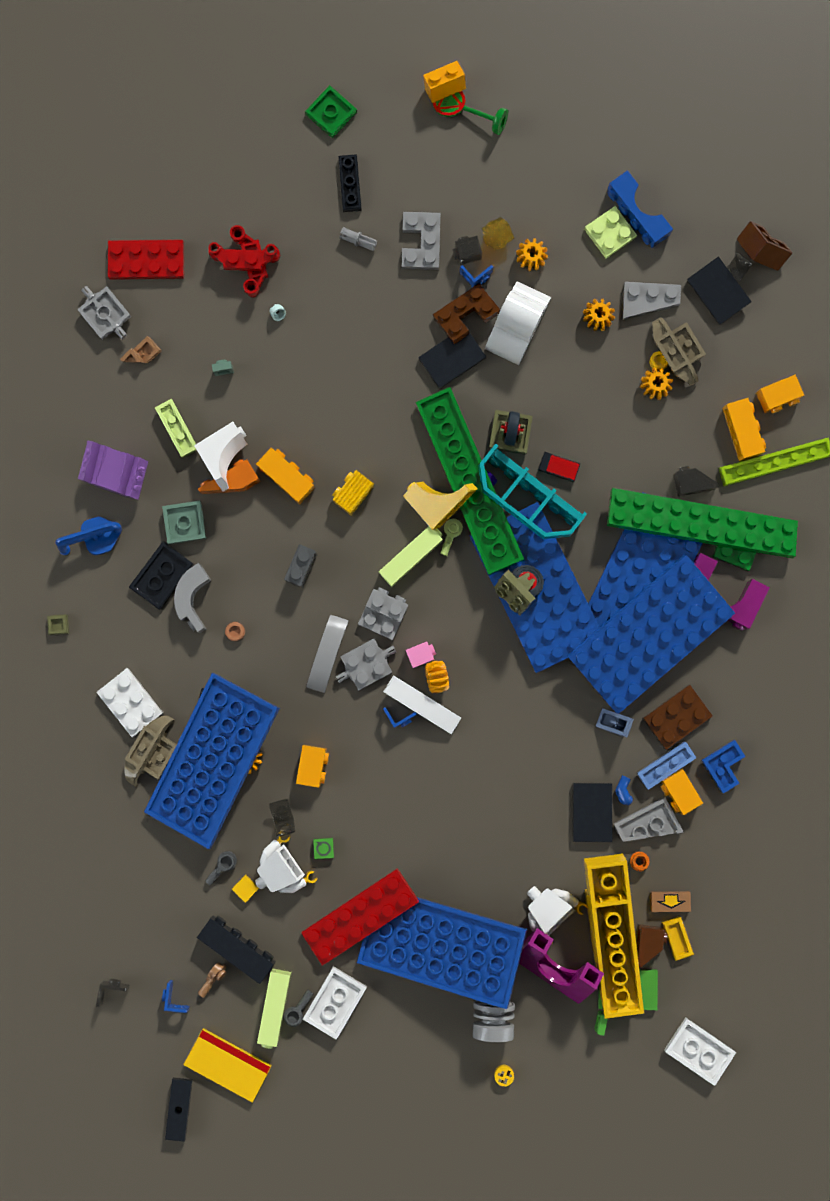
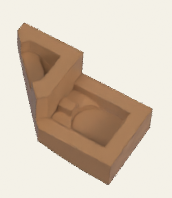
(143, 352)

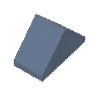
(614, 723)

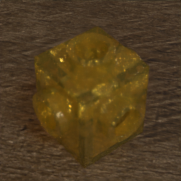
(497, 233)

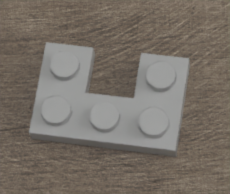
(429, 226)

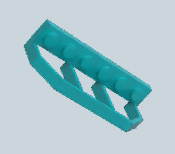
(540, 491)

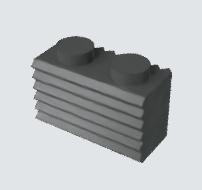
(300, 566)

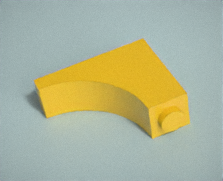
(436, 506)

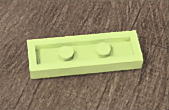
(176, 428)

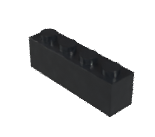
(236, 949)

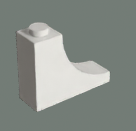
(219, 451)

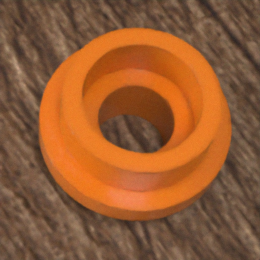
(645, 863)

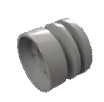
(493, 1024)

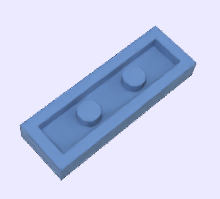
(666, 765)

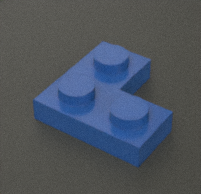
(719, 765)

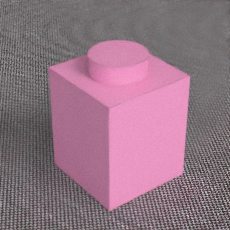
(421, 654)

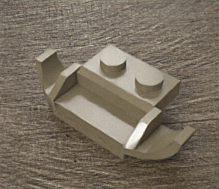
(678, 348)
(150, 751)

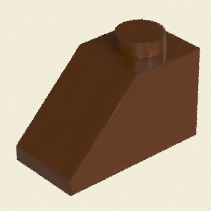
(649, 942)

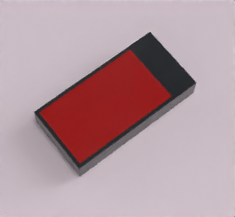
(559, 466)

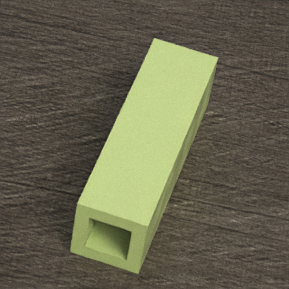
(411, 555)
(274, 1008)

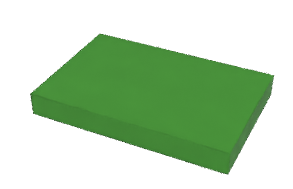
(649, 989)

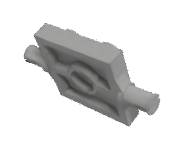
(104, 312)
(366, 664)

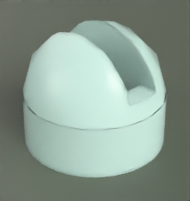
(277, 317)

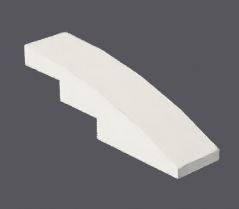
(422, 704)

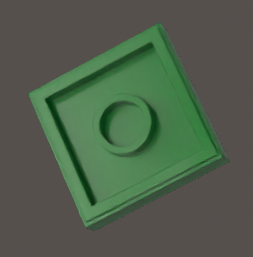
(331, 111)

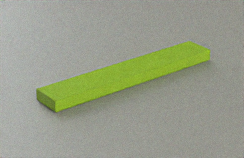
(775, 462)

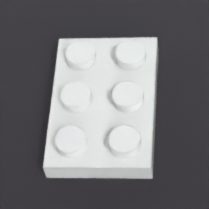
(129, 702)
(334, 1002)
(700, 1051)

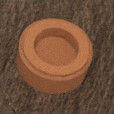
(235, 631)

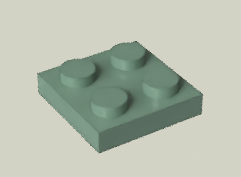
(184, 522)

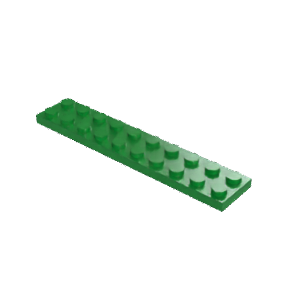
(461, 462)
(702, 523)

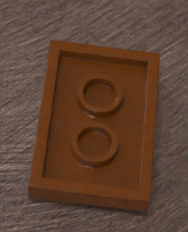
(677, 717)

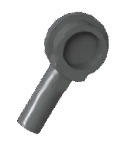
(226, 862)
(293, 1015)

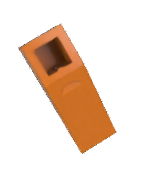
(239, 479)

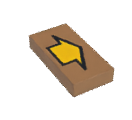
(671, 901)

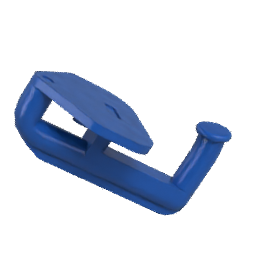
(97, 533)

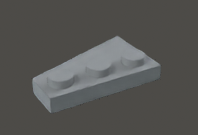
(648, 297)
(649, 821)

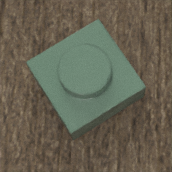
(222, 367)

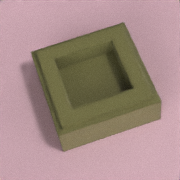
(58, 624)

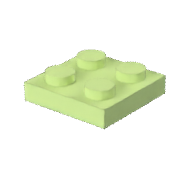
(610, 232)

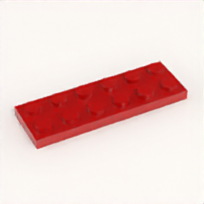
(360, 916)

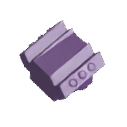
(113, 470)

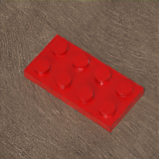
(146, 259)

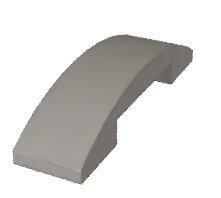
(327, 653)

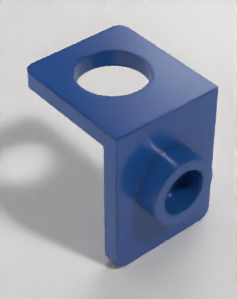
(482, 278)
(403, 722)
(166, 997)

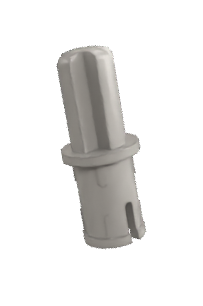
(358, 239)

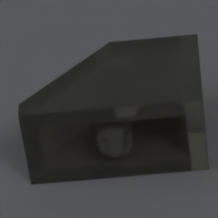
(692, 481)

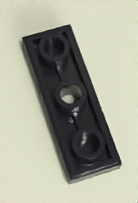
(350, 192)
(178, 1120)

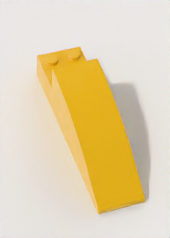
(613, 934)

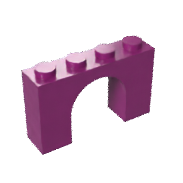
(749, 601)
(572, 983)

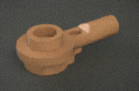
(216, 973)

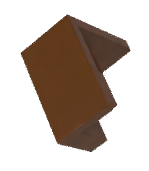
(763, 247)

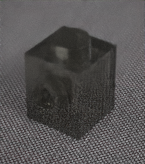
(467, 250)

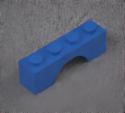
(652, 228)

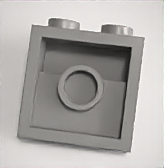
(383, 613)

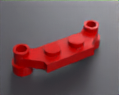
(247, 243)
(243, 259)

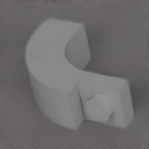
(184, 595)

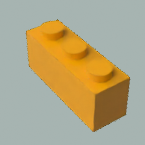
(744, 429)
(286, 475)

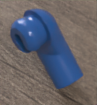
(622, 792)

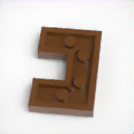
(473, 300)

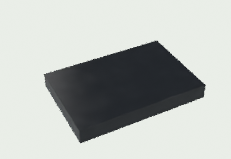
(719, 290)
(450, 360)
(160, 575)
(592, 812)

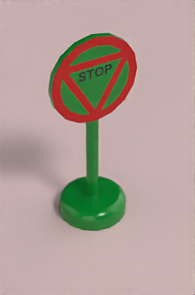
(456, 103)

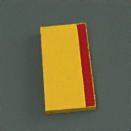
(227, 1065)

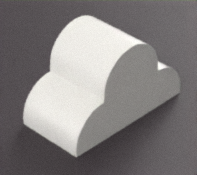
(517, 322)

